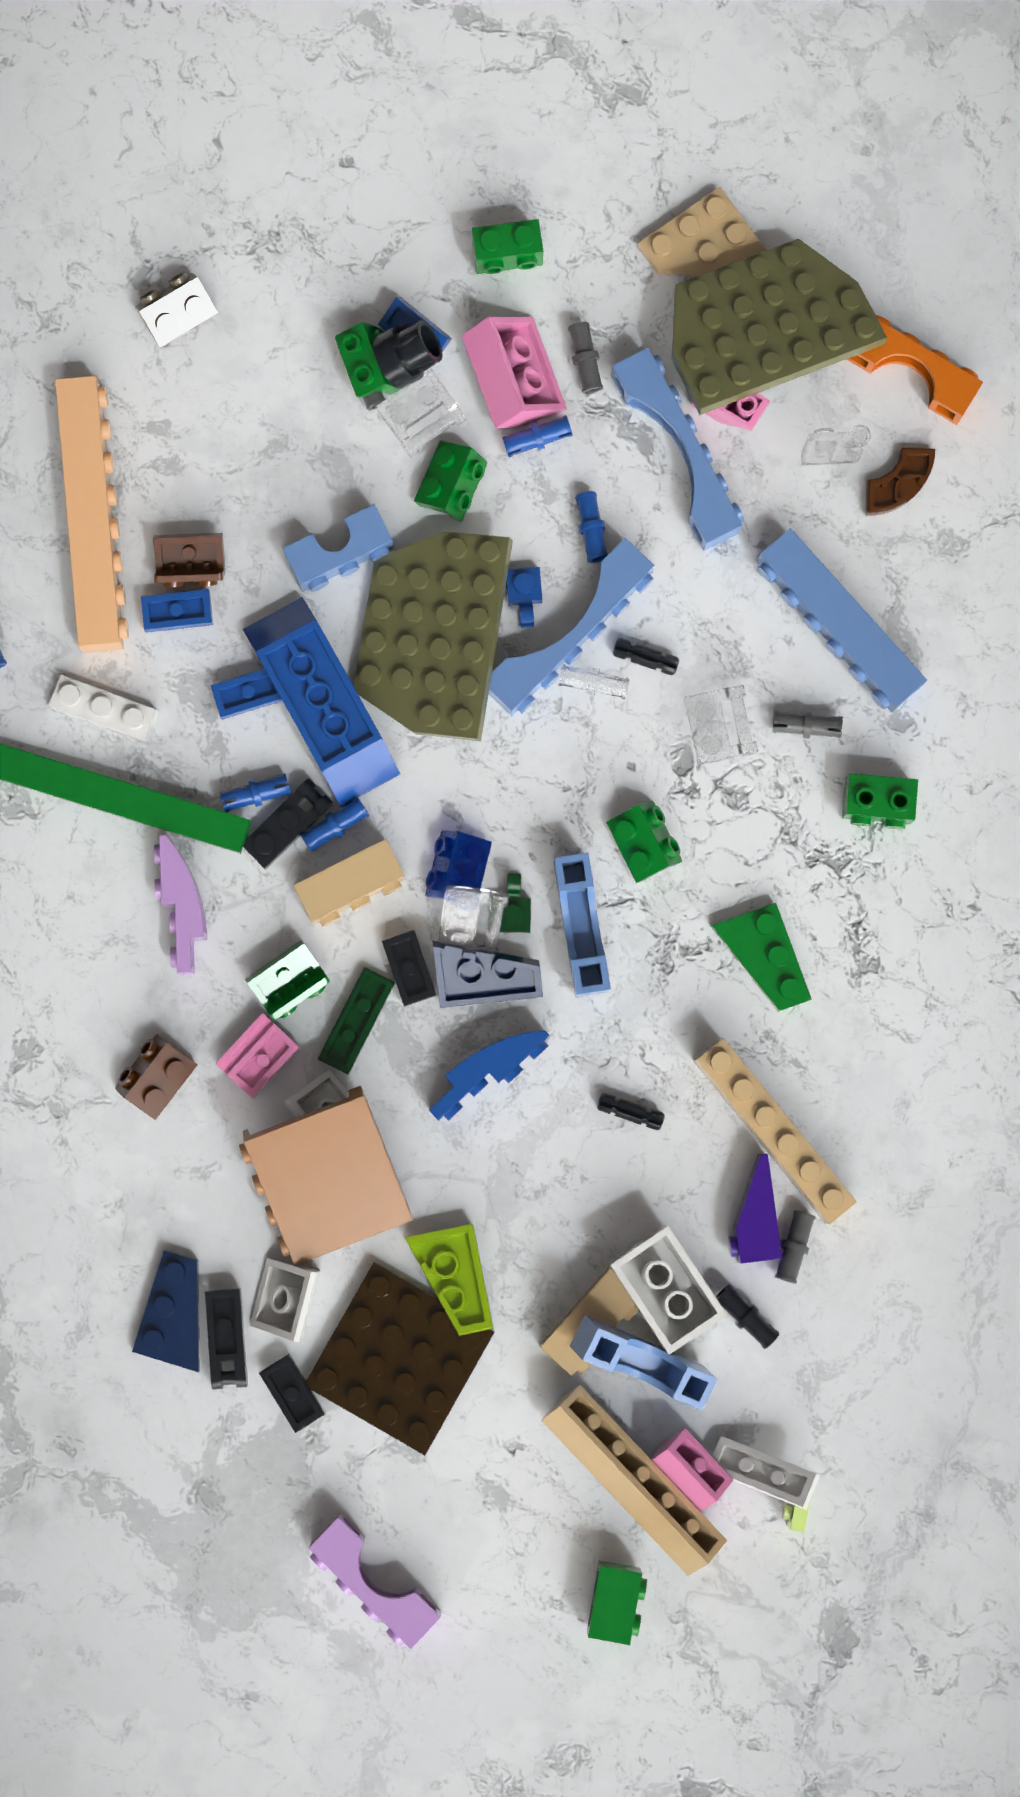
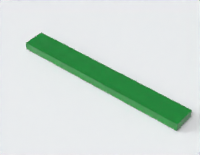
(123, 799)

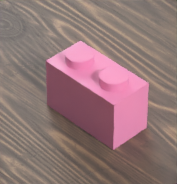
(692, 1469)

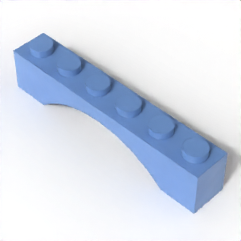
(645, 389)
(520, 677)

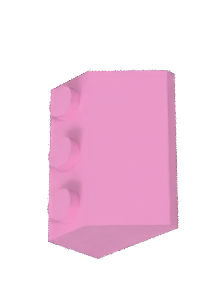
(513, 371)

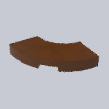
(901, 483)

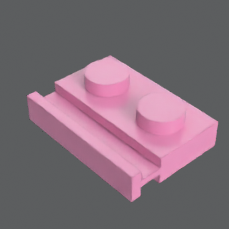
(257, 1055)

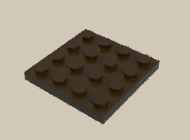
(397, 1359)

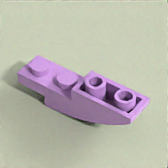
(179, 890)

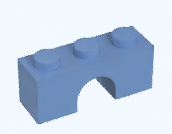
(315, 565)

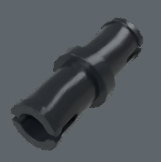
(747, 1316)

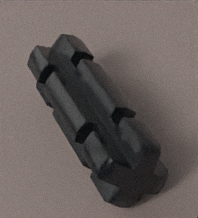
(645, 656)
(630, 1111)

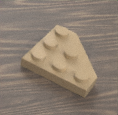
(701, 239)

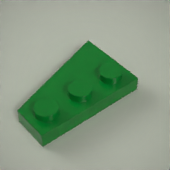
(766, 953)

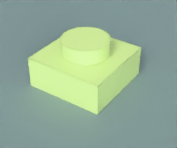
(795, 1517)

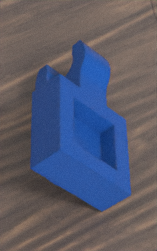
(524, 590)

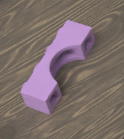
(405, 1613)

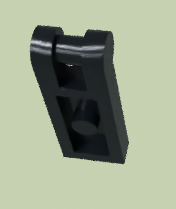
(286, 824)
(226, 1337)

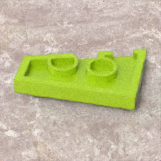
(456, 1275)

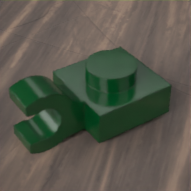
(517, 914)

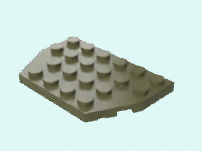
(767, 324)
(434, 632)

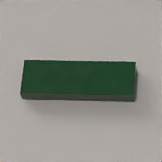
(356, 1020)

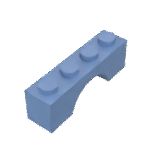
(581, 924)
(624, 1352)

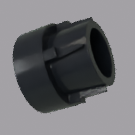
(407, 352)

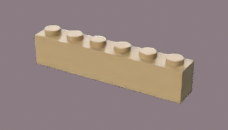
(775, 1131)
(634, 1480)

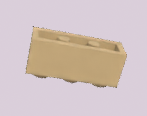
(350, 883)
(603, 1301)

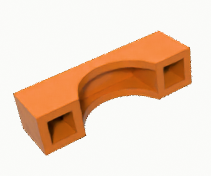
(949, 386)

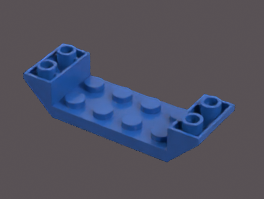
(322, 701)

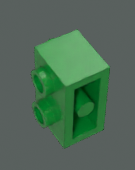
(507, 246)
(880, 800)
(615, 1603)

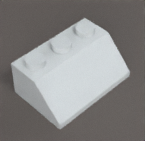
(668, 1289)

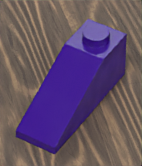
(756, 1223)

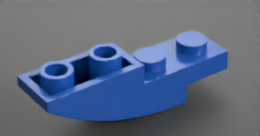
(498, 1060)

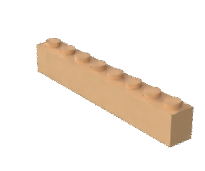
(90, 515)

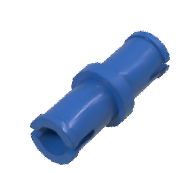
(537, 436)
(591, 526)
(255, 793)
(334, 825)

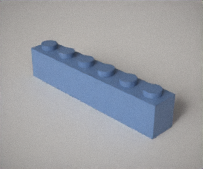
(840, 620)

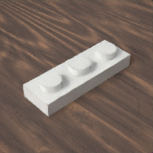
(103, 708)
(766, 1473)

